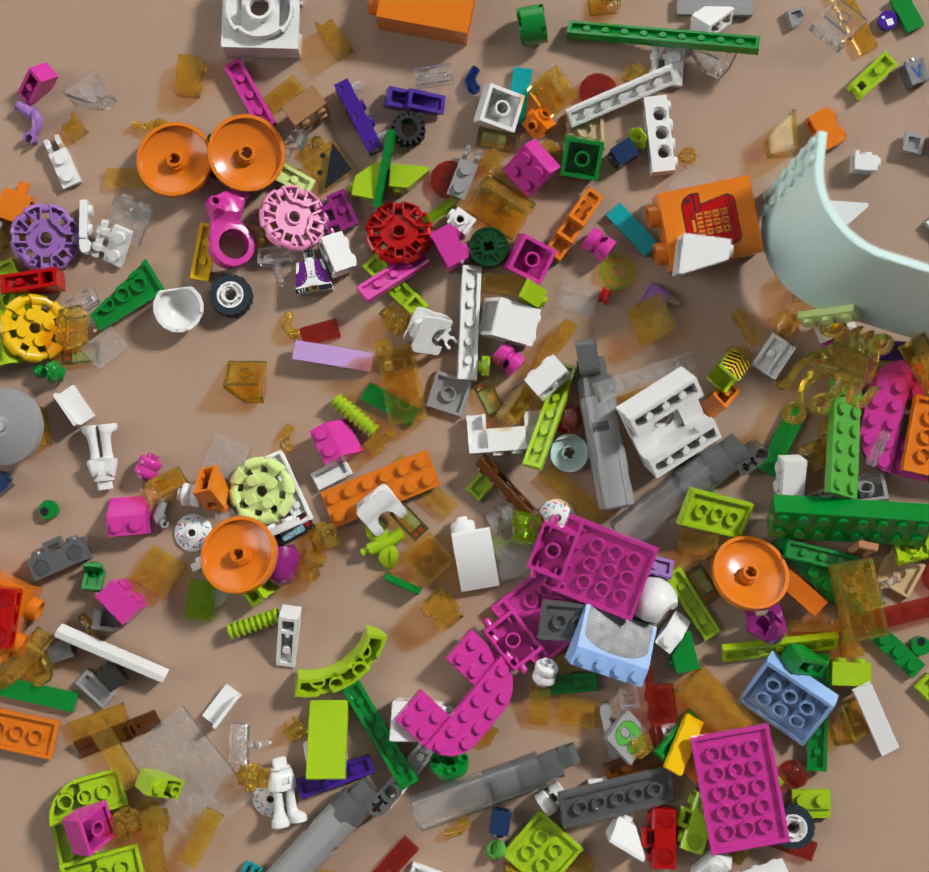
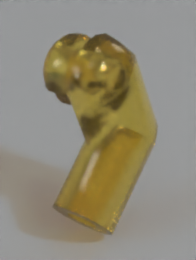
(283, 438)

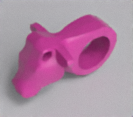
(225, 217)

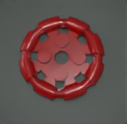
(394, 242)

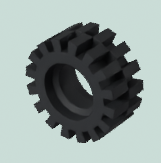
(416, 121)

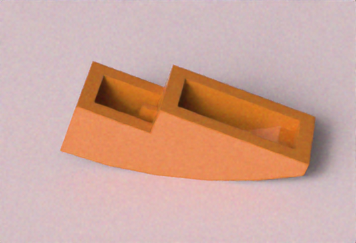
(804, 594)

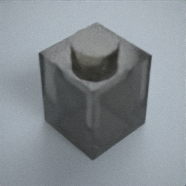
(112, 675)

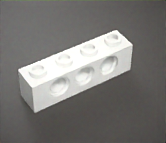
(657, 165)

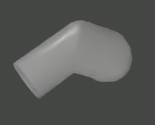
(159, 515)

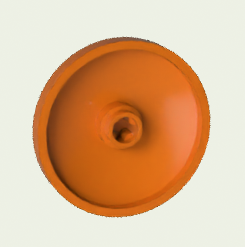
(246, 153)
(174, 160)
(239, 555)
(750, 573)

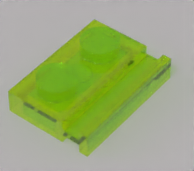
(525, 527)
(200, 600)

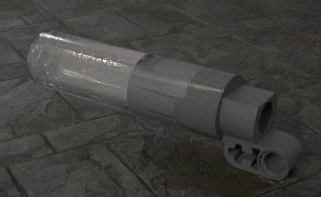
(701, 472)
(491, 786)

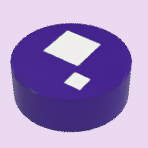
(887, 21)

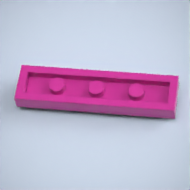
(248, 91)
(390, 278)

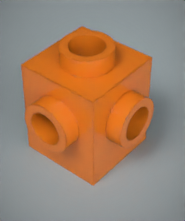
(538, 123)

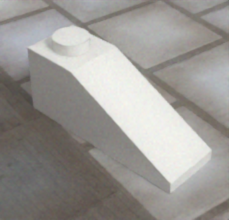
(288, 635)

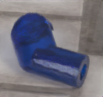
(470, 80)

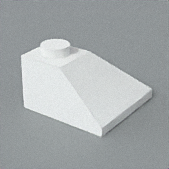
(624, 835)

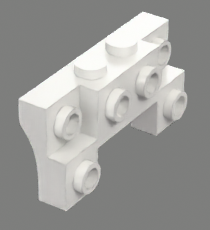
(500, 439)

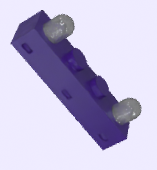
(356, 112)

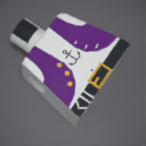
(312, 275)

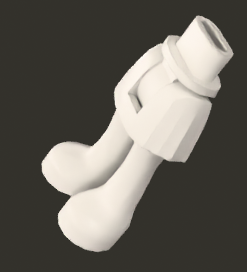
(101, 468)
(283, 779)

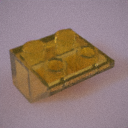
(553, 91)

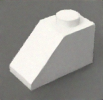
(711, 19)
(848, 210)
(672, 631)

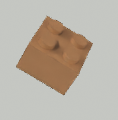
(306, 109)

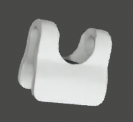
(422, 327)
(376, 503)

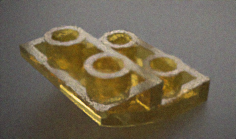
(158, 572)

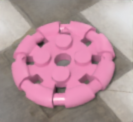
(284, 225)

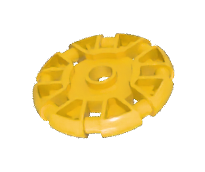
(21, 326)

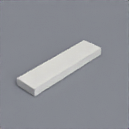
(300, 504)
(875, 718)

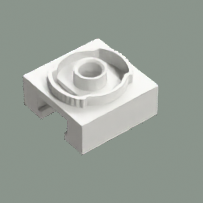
(261, 36)
(682, 425)

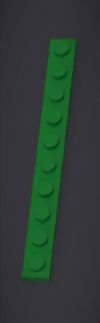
(663, 37)
(889, 645)

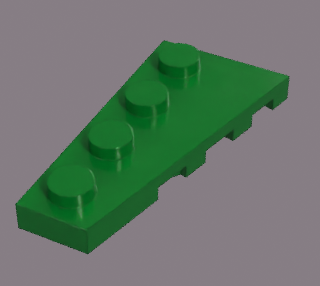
(128, 297)

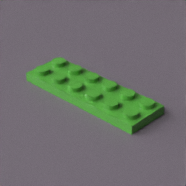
(842, 447)

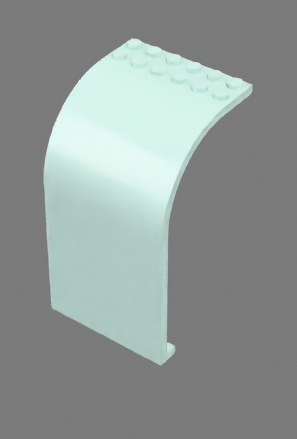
(830, 263)

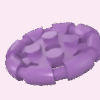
(40, 226)

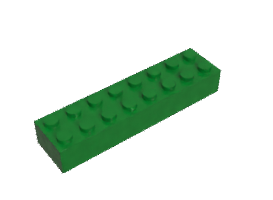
(848, 520)

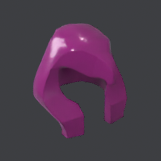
(286, 565)
(769, 627)

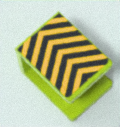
(728, 370)

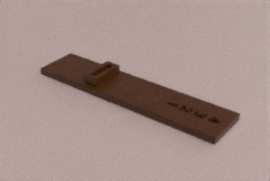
(124, 731)

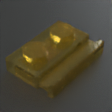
(577, 711)

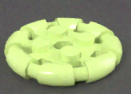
(251, 485)

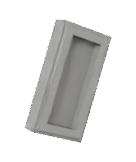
(94, 688)

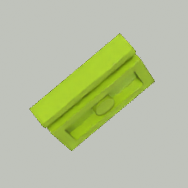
(814, 800)

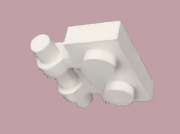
(672, 56)
(117, 245)

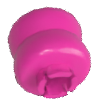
(148, 466)

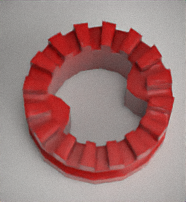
(604, 295)

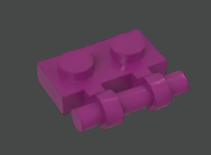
(342, 211)

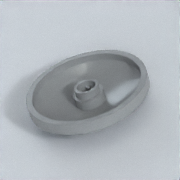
(19, 426)

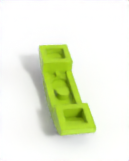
(401, 293)

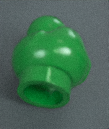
(52, 371)

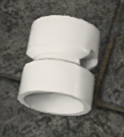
(546, 801)

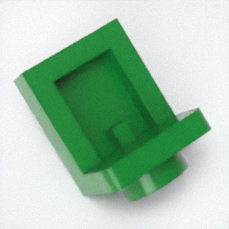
(93, 577)

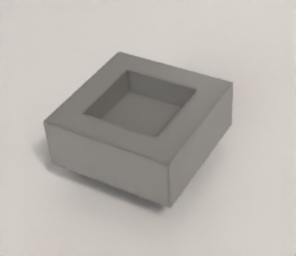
(912, 143)

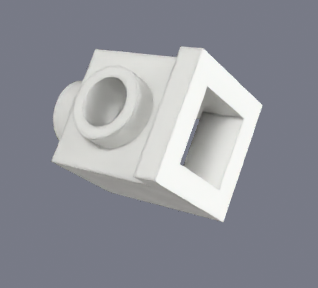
(864, 163)
(463, 227)

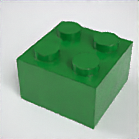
(581, 157)

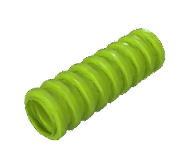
(354, 415)
(253, 623)

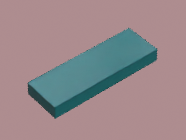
(520, 82)
(631, 229)

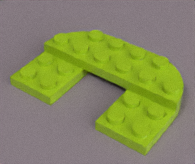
(80, 793)

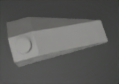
(870, 487)

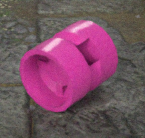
(598, 244)
(507, 359)

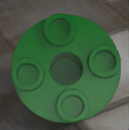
(449, 767)

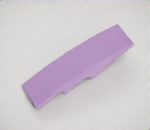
(332, 356)

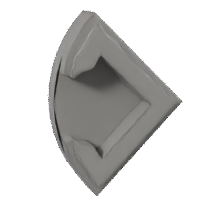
(794, 16)

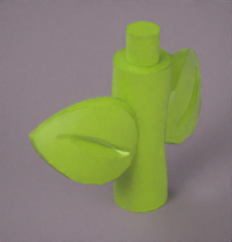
(384, 546)

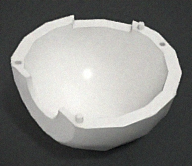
(178, 308)
(656, 600)

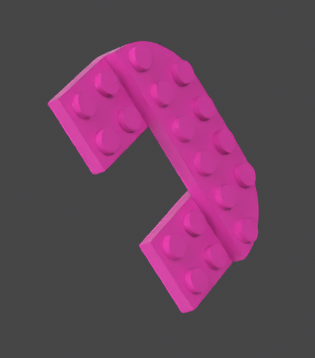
(886, 413)
(475, 712)

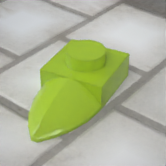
(484, 366)

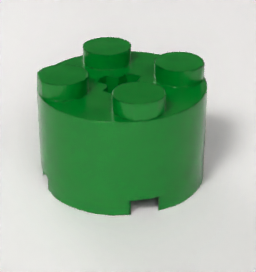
(532, 24)

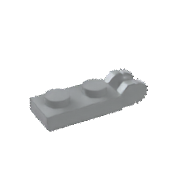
(464, 175)
(605, 713)

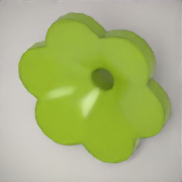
(638, 138)

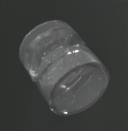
(504, 511)

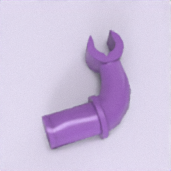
(35, 117)

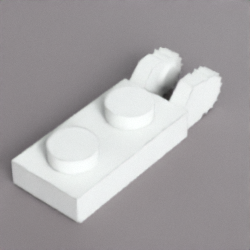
(63, 164)
(85, 228)

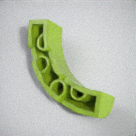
(345, 671)

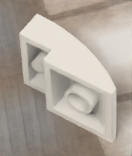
(475, 559)

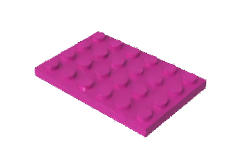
(739, 789)

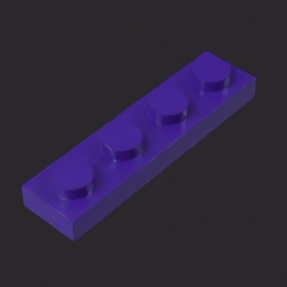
(355, 769)

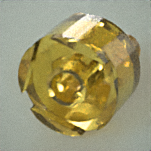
(442, 609)

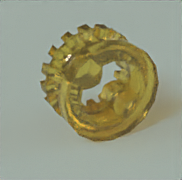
(692, 153)

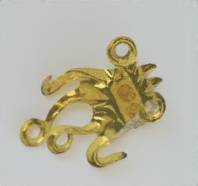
(849, 358)

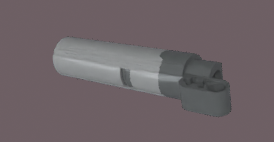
(602, 431)
(334, 826)

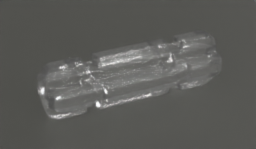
(878, 448)

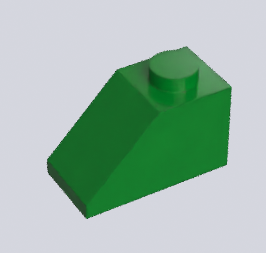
(684, 655)
(803, 660)

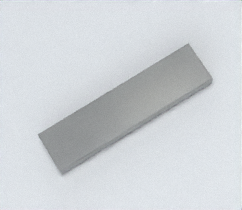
(742, 8)

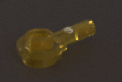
(146, 125)

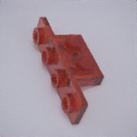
(661, 705)

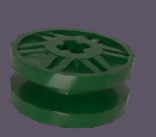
(485, 237)

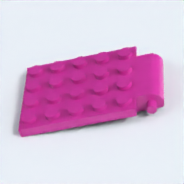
(592, 564)
(517, 624)

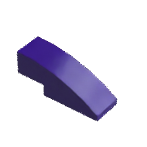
(414, 100)

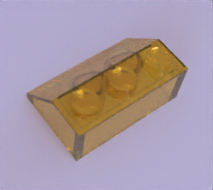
(500, 206)

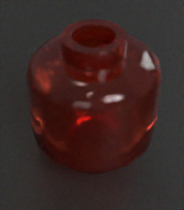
(570, 420)
(793, 773)

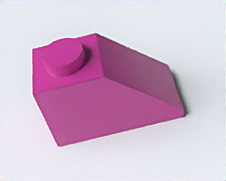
(37, 83)

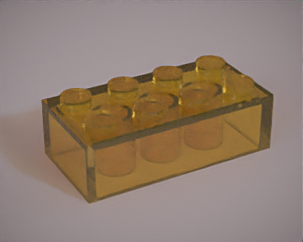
(402, 387)
(858, 600)
(713, 701)

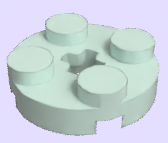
(574, 443)

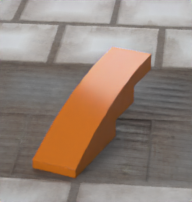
(575, 222)

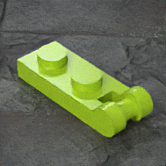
(872, 75)

